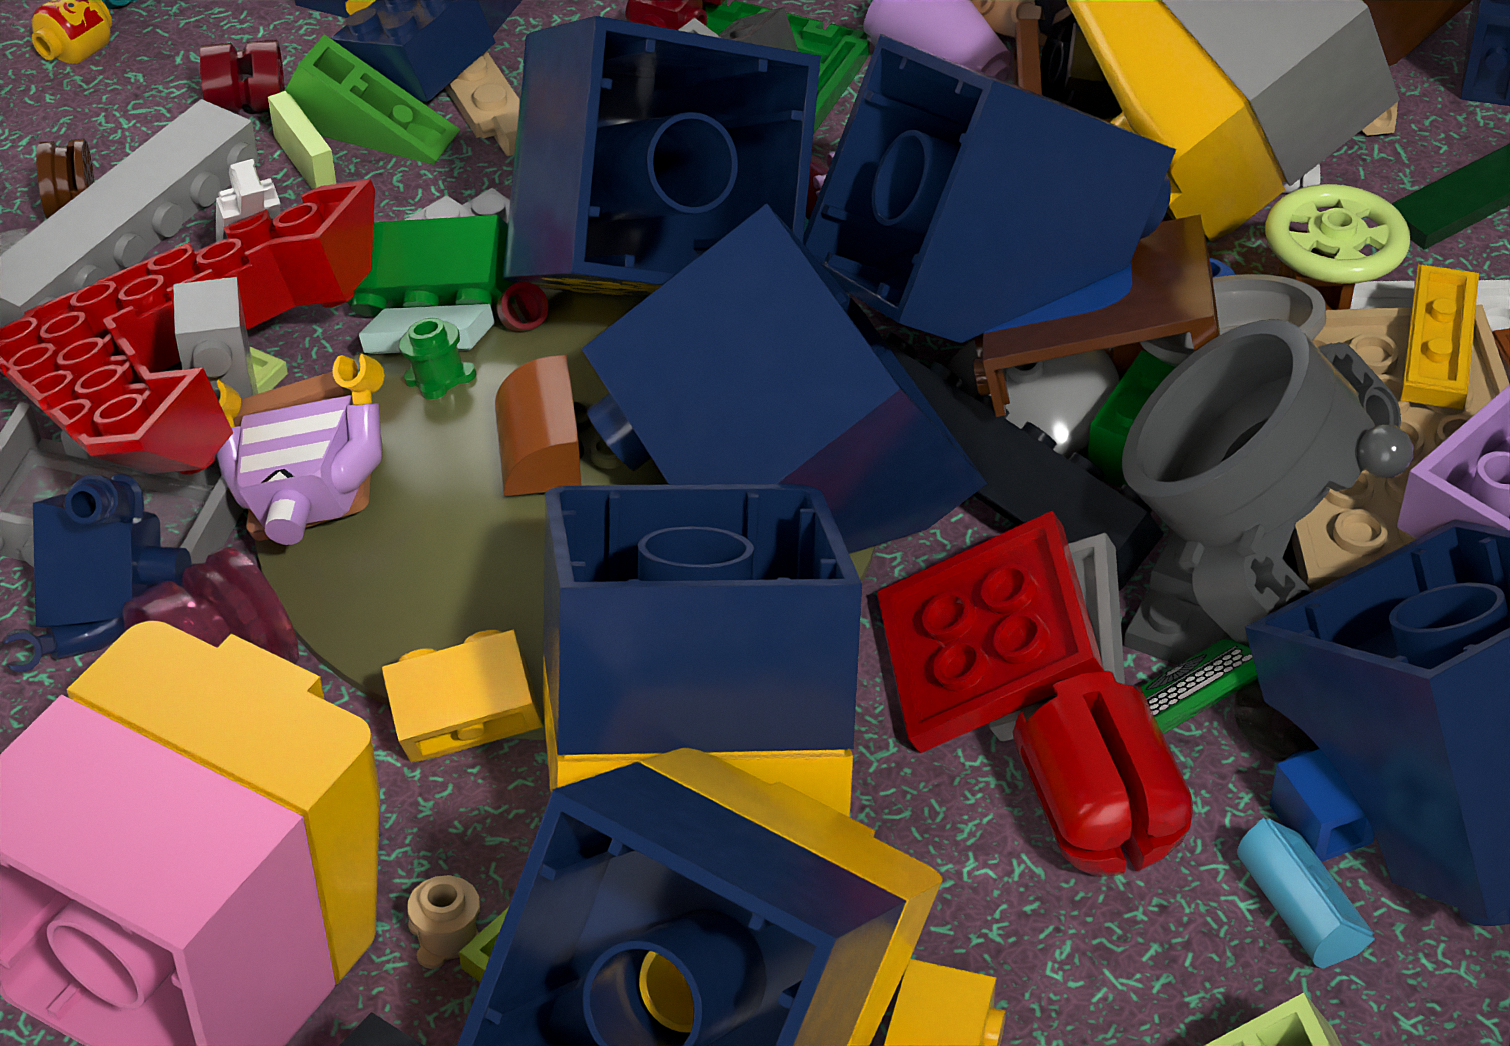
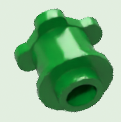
(434, 357)

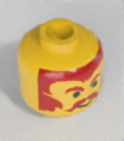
(71, 29)

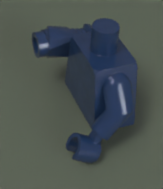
(89, 560)

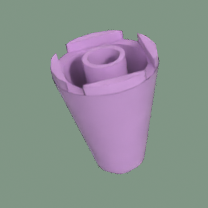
(943, 28)

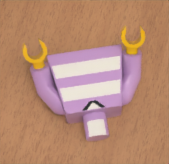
(306, 457)

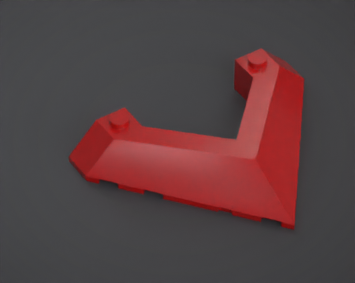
(100, 350)

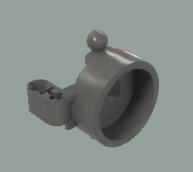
(1250, 446)

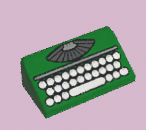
(1199, 683)

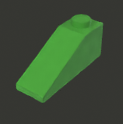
(364, 108)

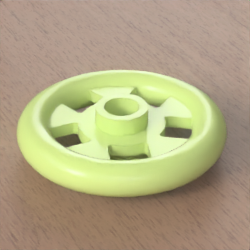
(1337, 233)

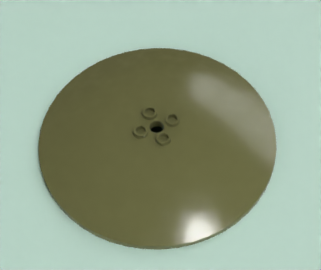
(439, 539)

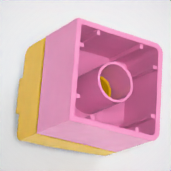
(186, 847)

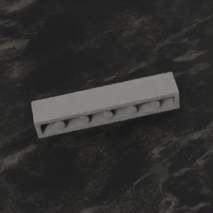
(127, 209)

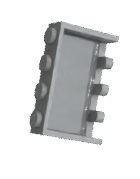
(192, 509)

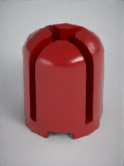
(1104, 775)

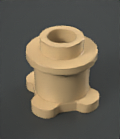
(443, 918)

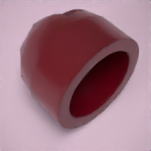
(531, 303)

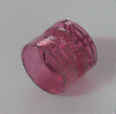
(217, 601)

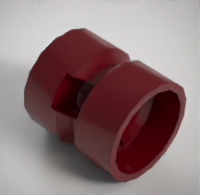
(223, 73)

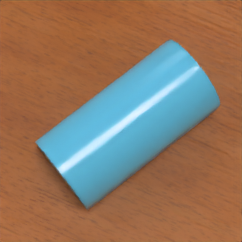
(1304, 893)

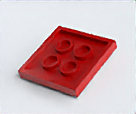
(987, 632)

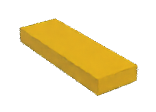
(1440, 337)

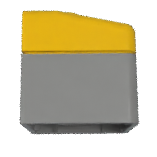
(1239, 91)

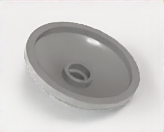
(1247, 300)
(1052, 394)

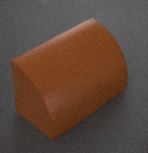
(537, 428)

